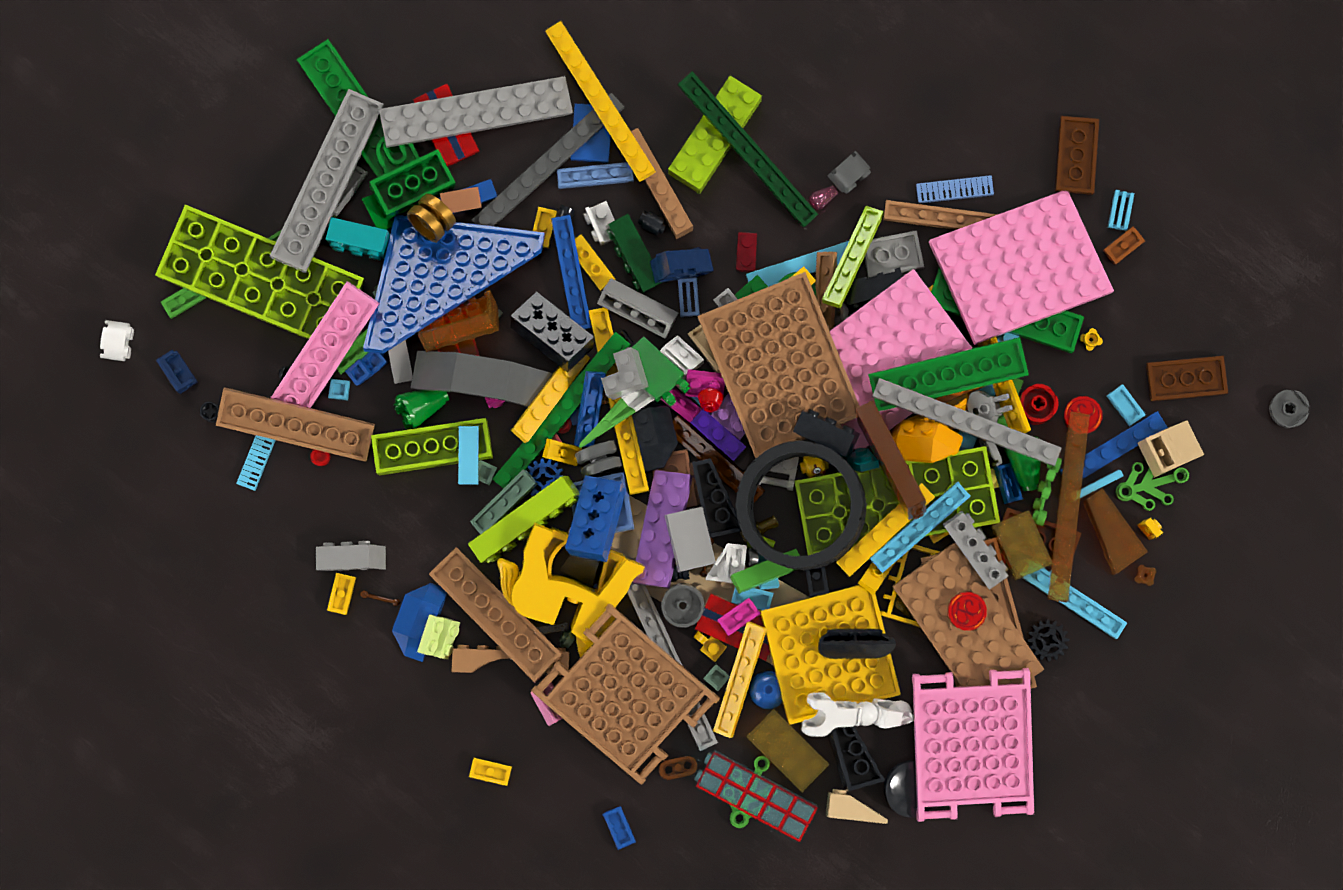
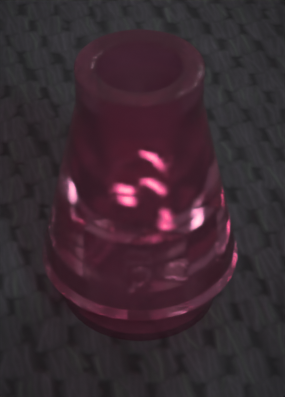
(822, 197)

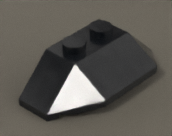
(655, 434)

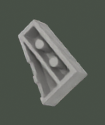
(350, 556)

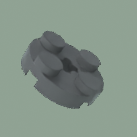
(1300, 410)

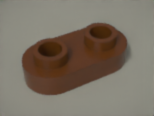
(678, 767)

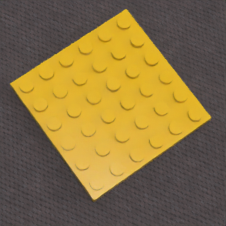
(802, 670)

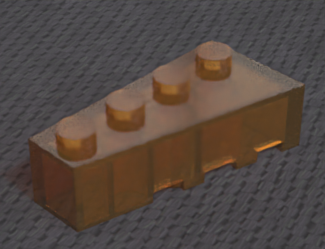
(462, 323)
(1114, 533)

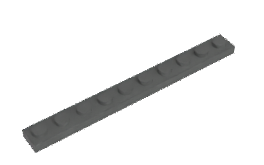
(542, 168)

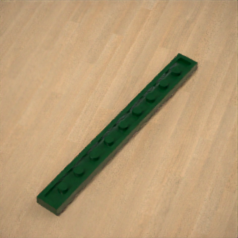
(747, 149)

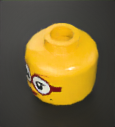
(814, 466)

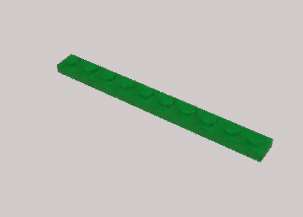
(559, 414)

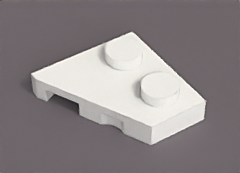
(729, 562)

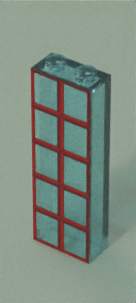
(755, 795)

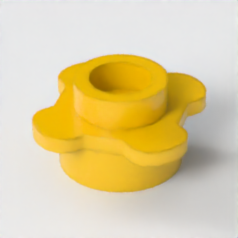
(1091, 344)

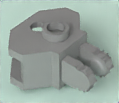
(987, 406)

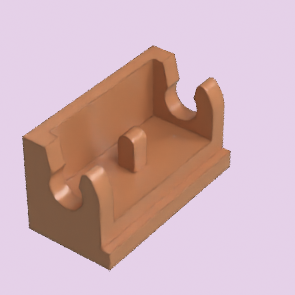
(462, 199)

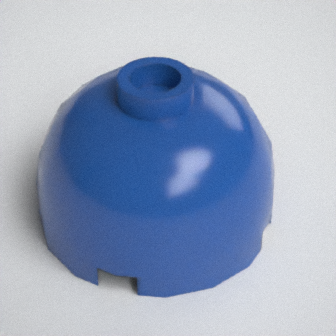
(765, 690)

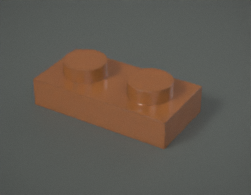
(1124, 245)

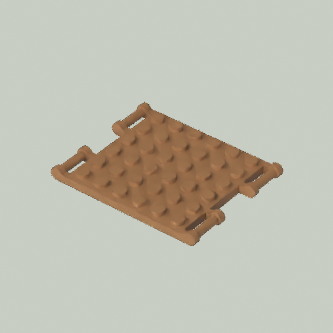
(625, 694)

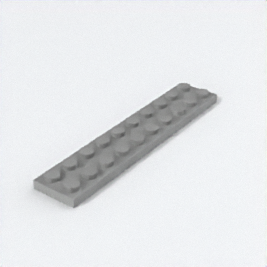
(475, 111)
(326, 181)

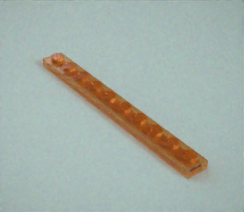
(1068, 507)

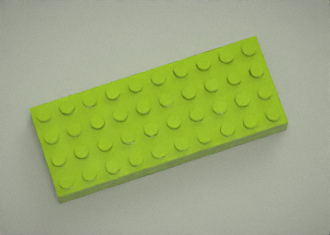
(238, 272)
(827, 502)

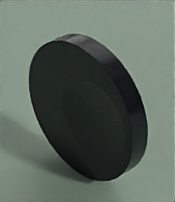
(901, 789)

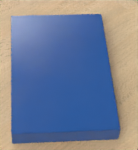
(598, 146)

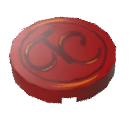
(1085, 405)
(967, 611)

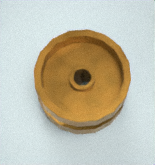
(431, 217)

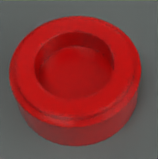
(319, 457)

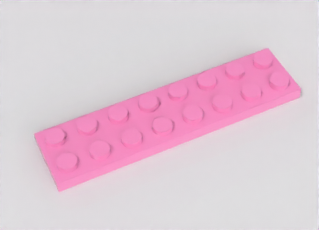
(326, 347)

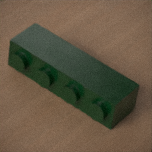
(633, 252)

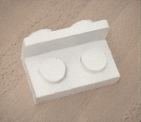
(599, 217)

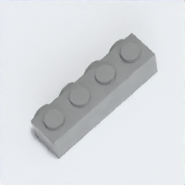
(637, 308)
(975, 550)

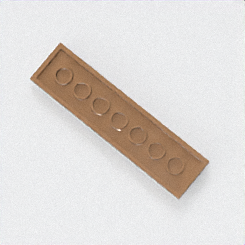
(295, 424)
(495, 615)

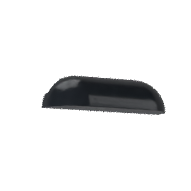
(855, 644)

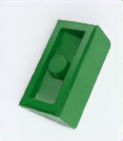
(376, 213)

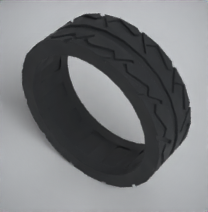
(754, 475)

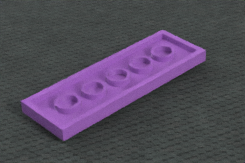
(667, 496)

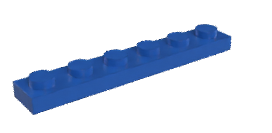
(571, 270)
(1122, 443)

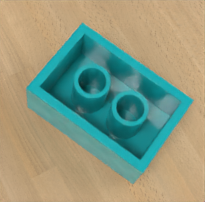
(357, 238)

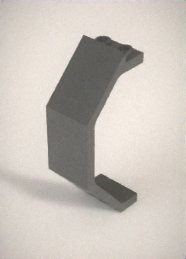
(477, 376)

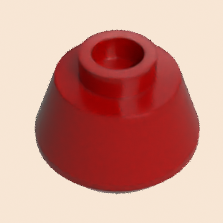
(710, 399)

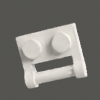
(786, 467)

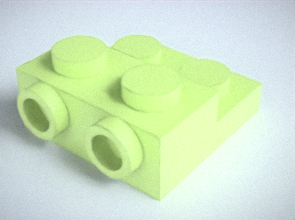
(439, 636)

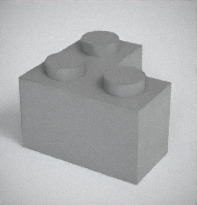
(629, 375)

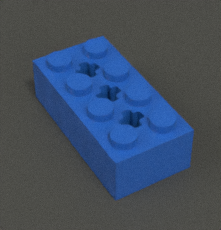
(585, 520)

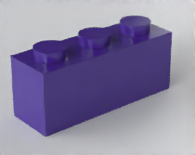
(718, 435)

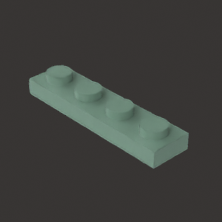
(504, 501)

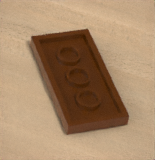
(1077, 155)
(1187, 378)

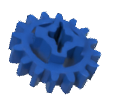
(544, 470)

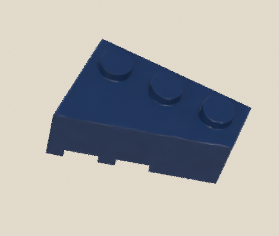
(681, 264)

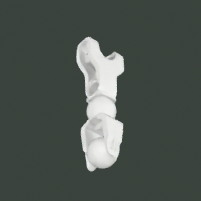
(848, 714)

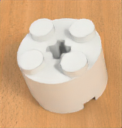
(116, 340)

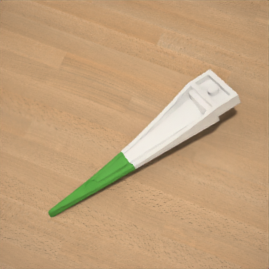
(679, 354)

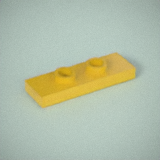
(592, 263)
(873, 578)

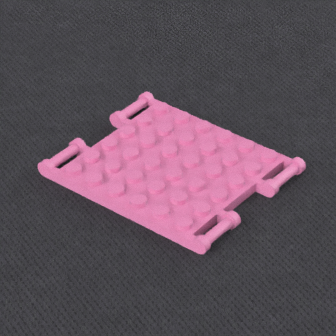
(973, 744)

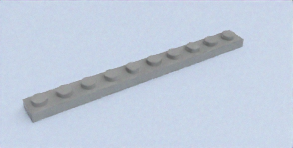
(966, 422)
(656, 631)

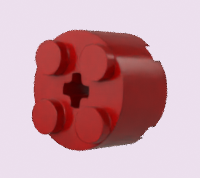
(1045, 398)

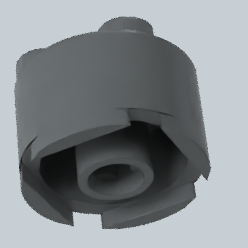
(848, 172)

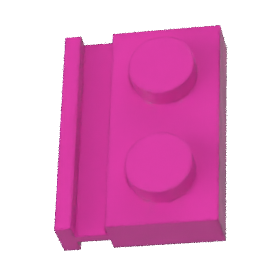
(702, 379)

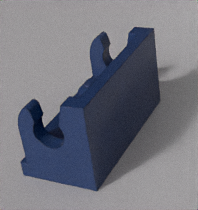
(177, 371)

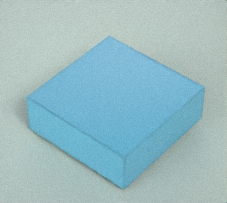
(339, 389)

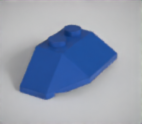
(414, 615)

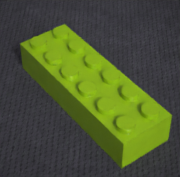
(706, 145)
(425, 447)
(519, 523)

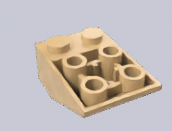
(1170, 448)

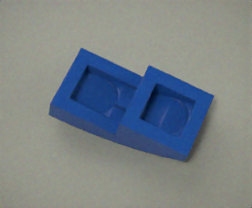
(366, 367)

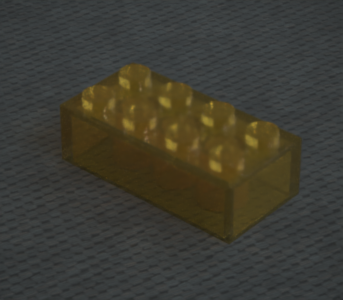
(787, 750)

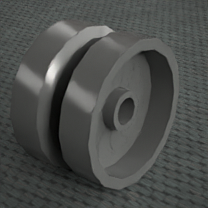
(598, 460)
(682, 593)

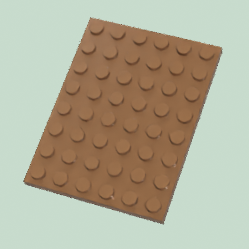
(778, 361)

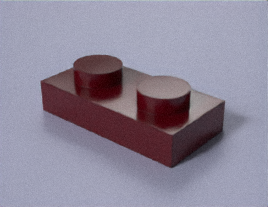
(746, 252)

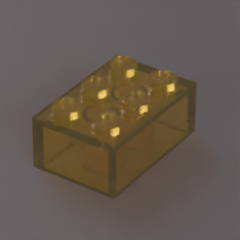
(1021, 545)

